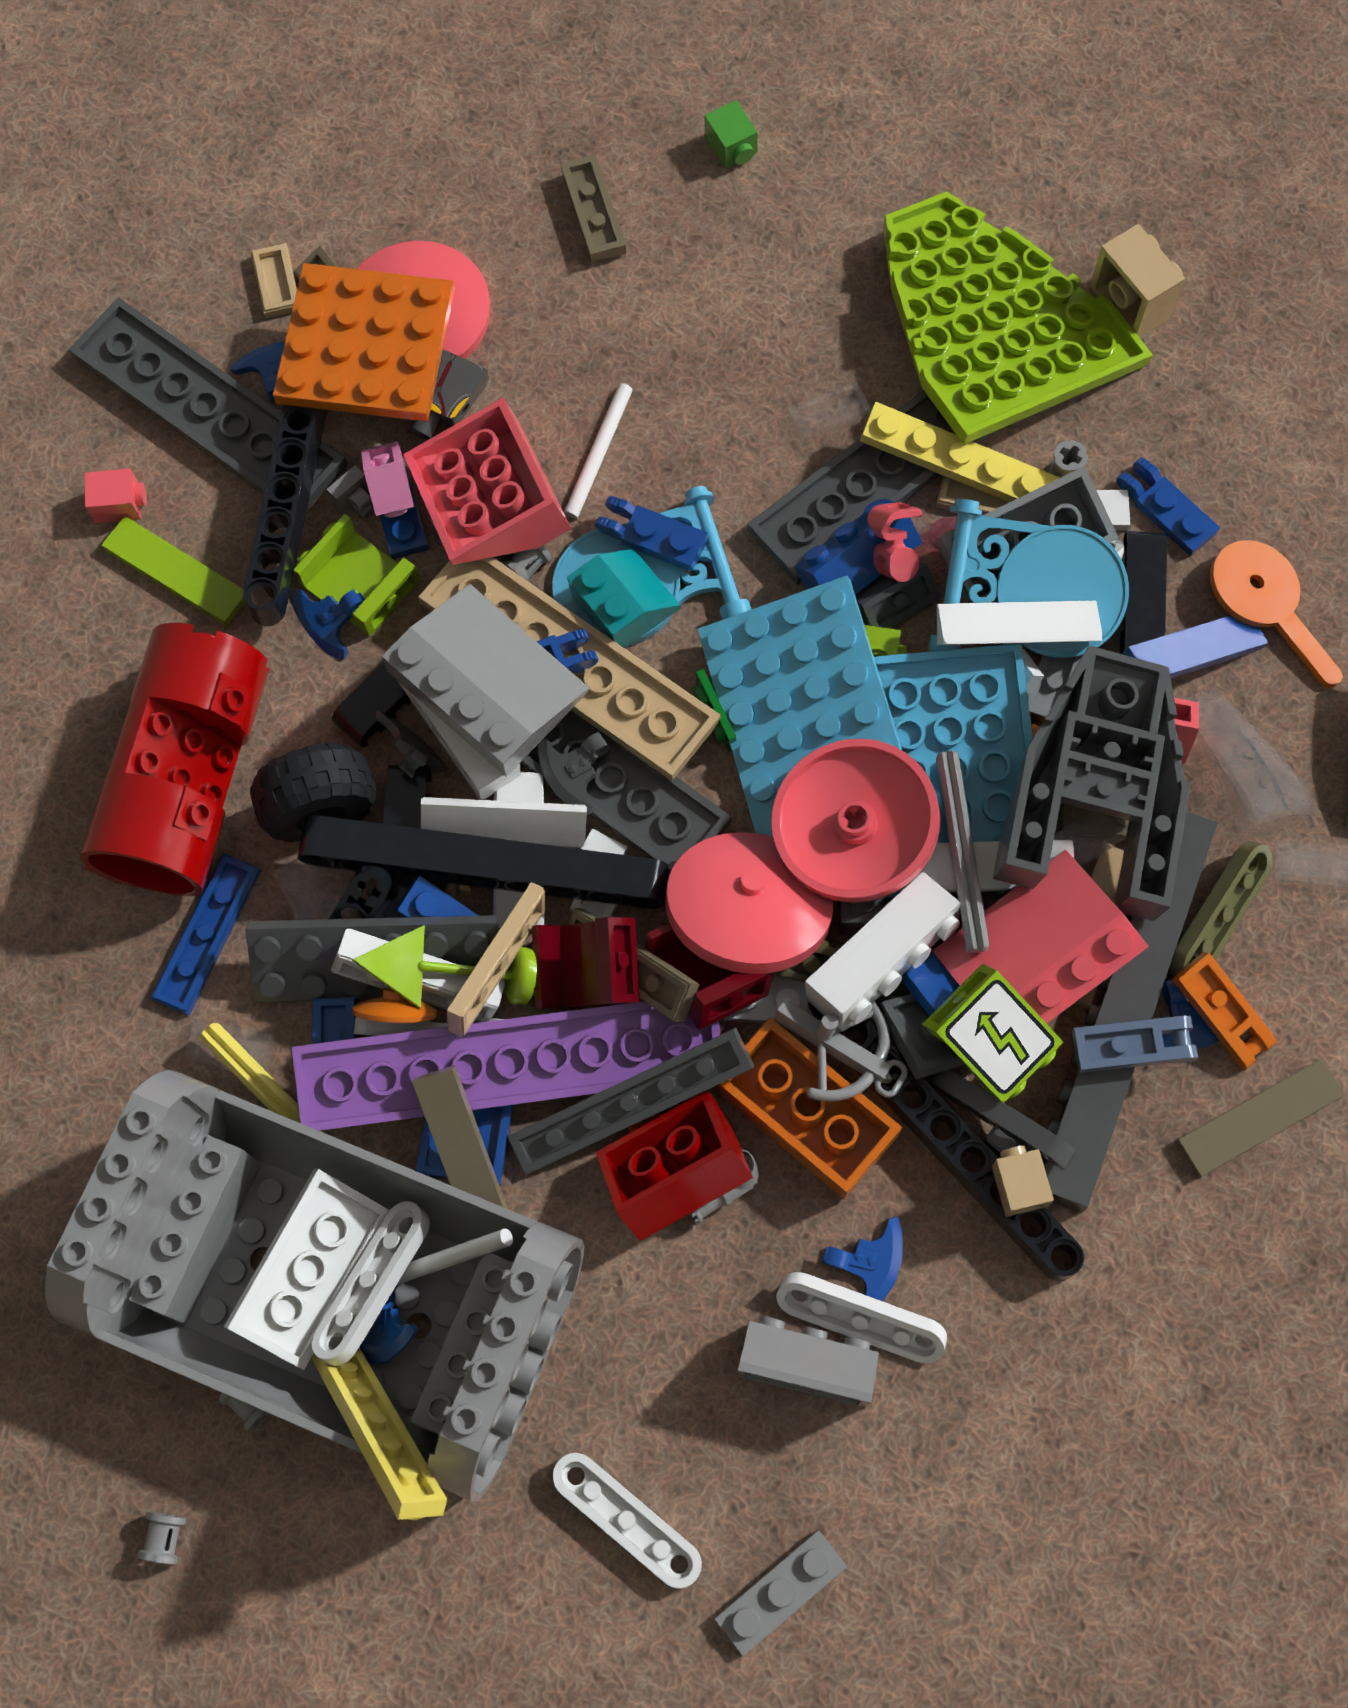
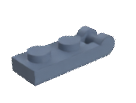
(1133, 1044)

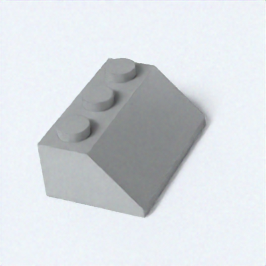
(809, 1362)

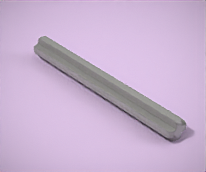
(962, 852)

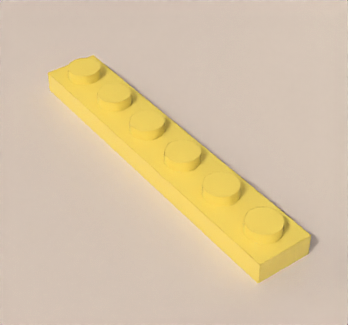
(948, 456)
(383, 1438)

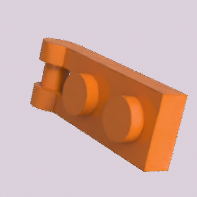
(1224, 1009)

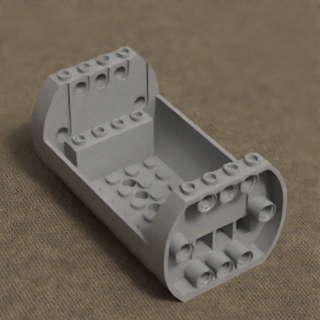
(207, 1183)

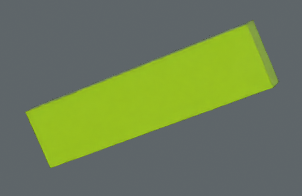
(175, 570)

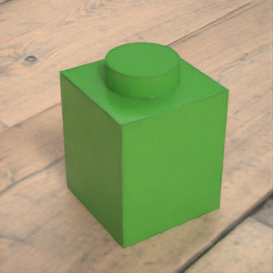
(731, 134)

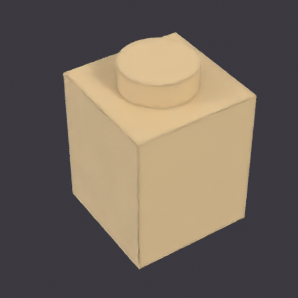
(1021, 1181)

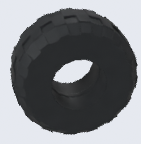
(310, 782)

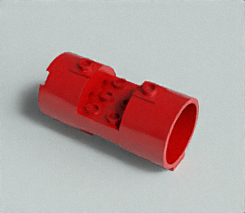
(175, 761)

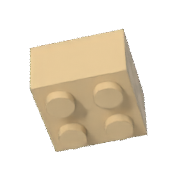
(1138, 279)

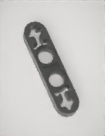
(1003, 1117)

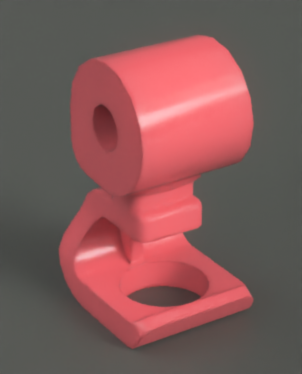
(892, 556)

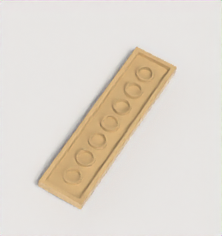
(624, 694)

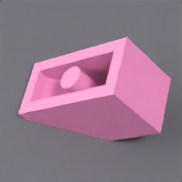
(387, 480)

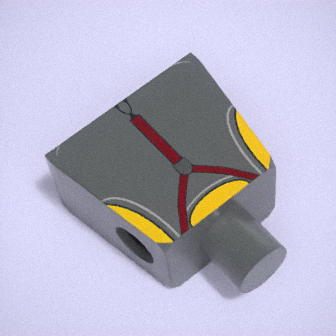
(455, 392)

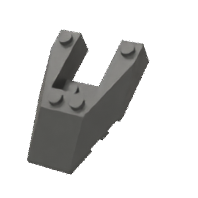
(1110, 752)

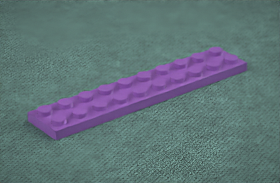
(496, 1061)

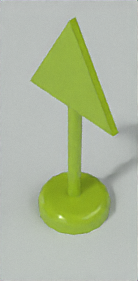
(401, 968)

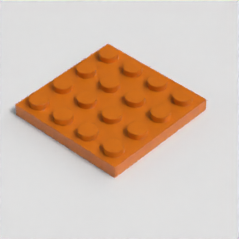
(364, 342)

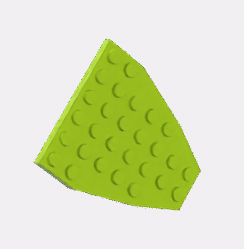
(995, 321)

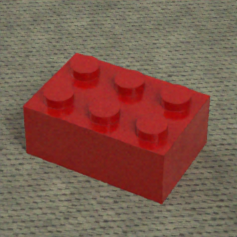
(673, 1165)

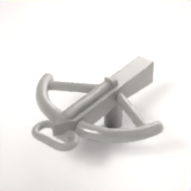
(828, 1039)

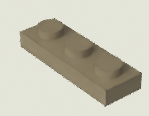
(593, 208)

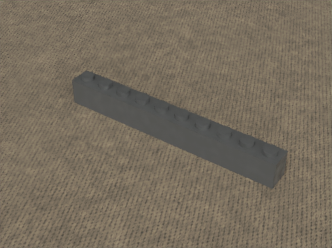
(1130, 994)

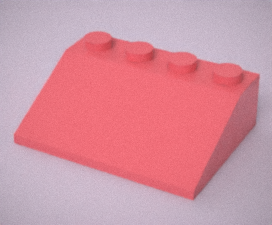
(486, 487)
(1050, 939)

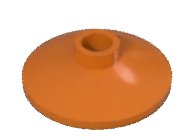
(393, 1009)

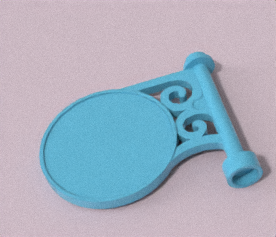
(696, 514)
(1041, 567)

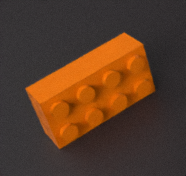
(829, 1139)

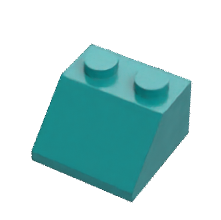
(621, 595)

